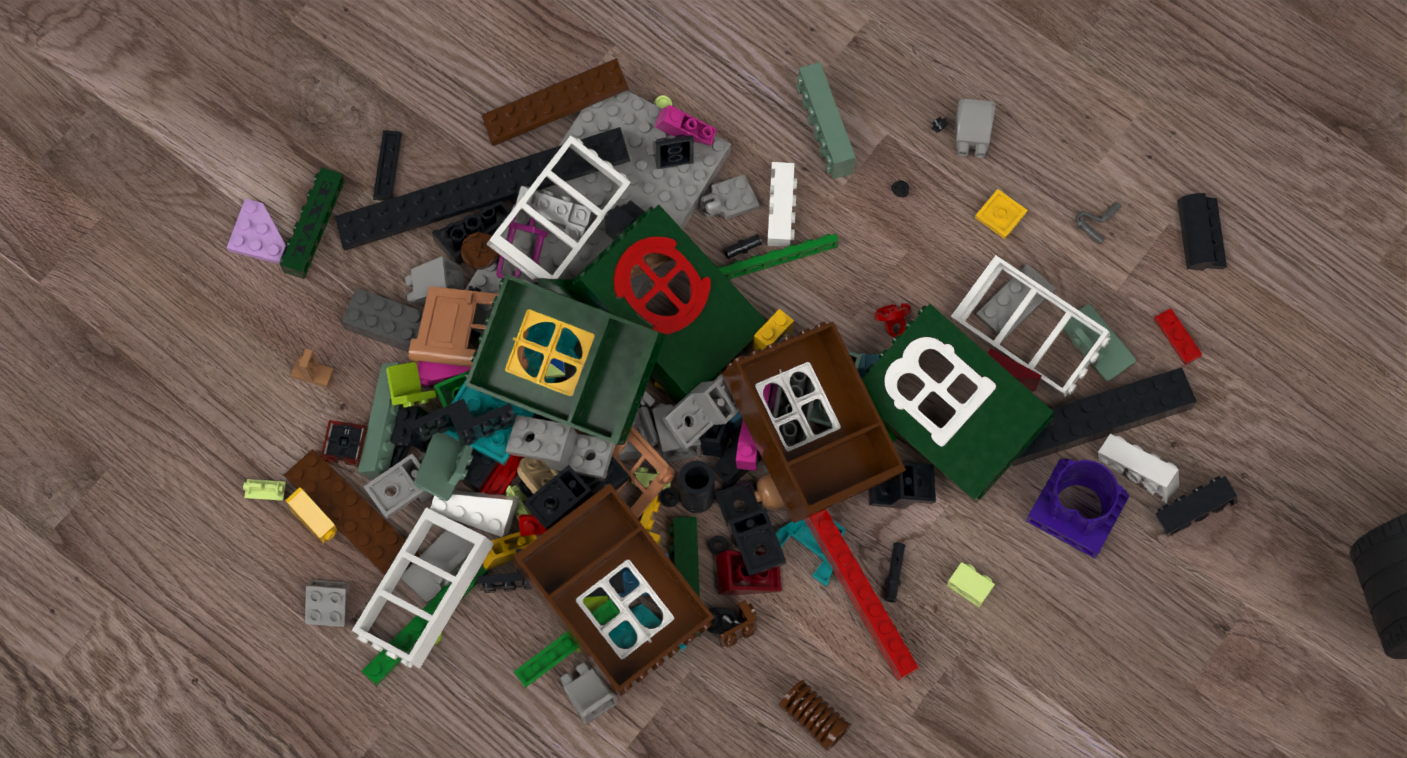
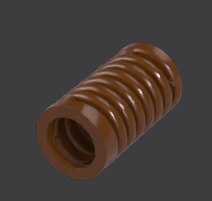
(810, 722)

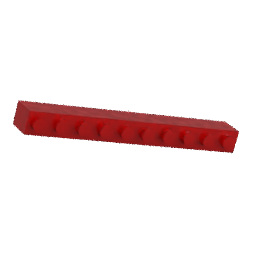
(861, 594)

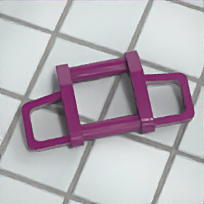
(513, 226)

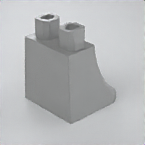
(973, 126)
(435, 273)
(588, 693)

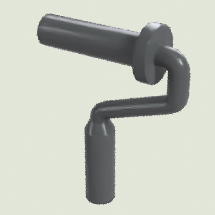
(1086, 228)

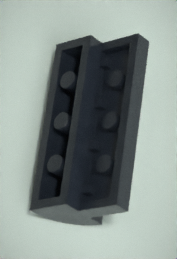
(1201, 232)

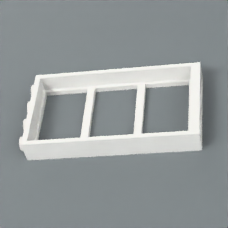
(519, 259)
(982, 286)
(448, 603)

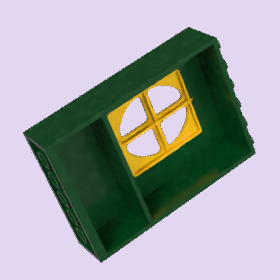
(608, 377)

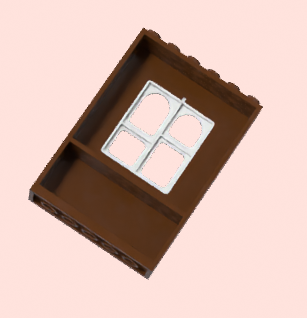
(826, 465)
(584, 555)

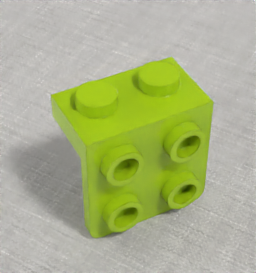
(406, 386)

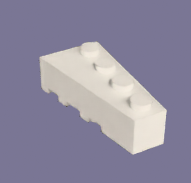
(781, 204)
(1140, 466)
(479, 510)

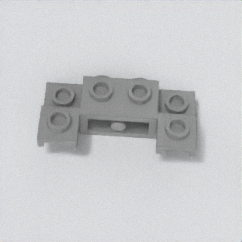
(557, 209)

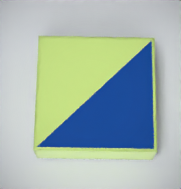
(555, 369)

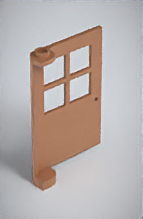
(448, 327)
(665, 475)

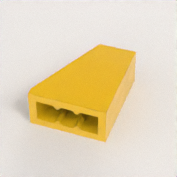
(311, 515)

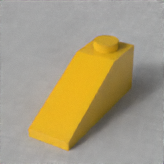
(505, 548)

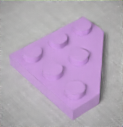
(256, 234)

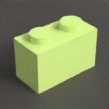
(971, 584)

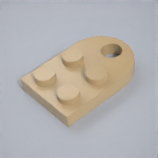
(535, 476)

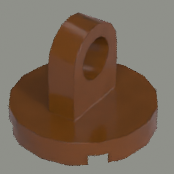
(477, 252)

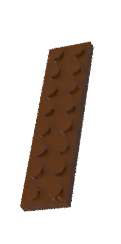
(555, 102)
(347, 510)

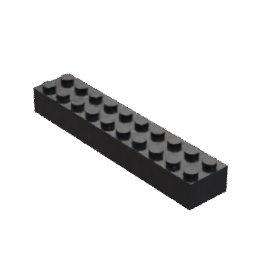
(1112, 413)

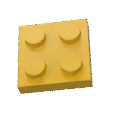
(1001, 214)

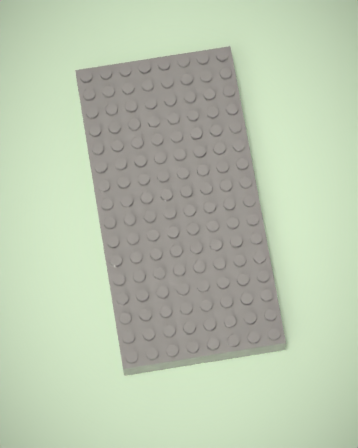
(673, 188)

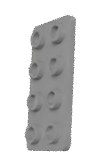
(446, 554)

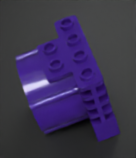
(1068, 524)

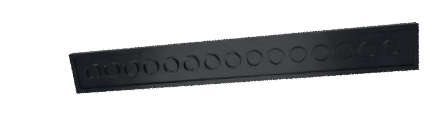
(473, 191)

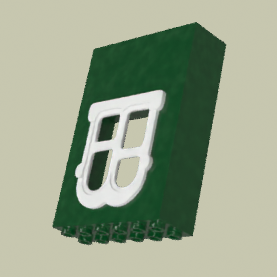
(984, 432)

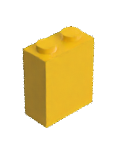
(773, 330)

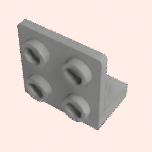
(326, 602)

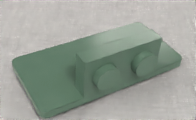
(1112, 358)
(443, 466)

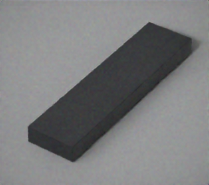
(387, 165)

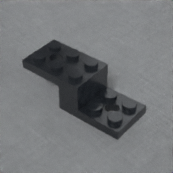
(466, 428)
(570, 491)
(750, 528)
(508, 582)

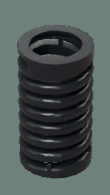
(696, 474)

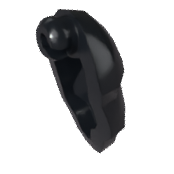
(723, 620)

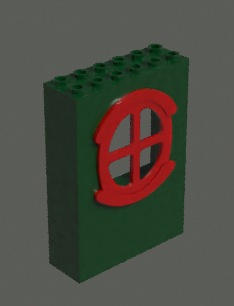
(704, 330)

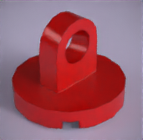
(891, 315)

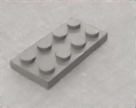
(1007, 300)

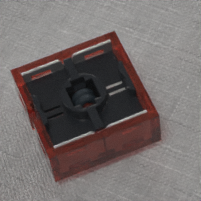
(343, 442)

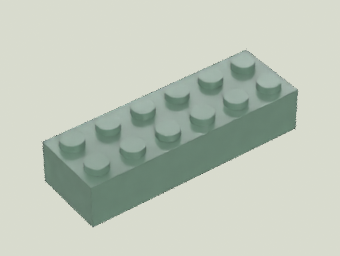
(825, 120)

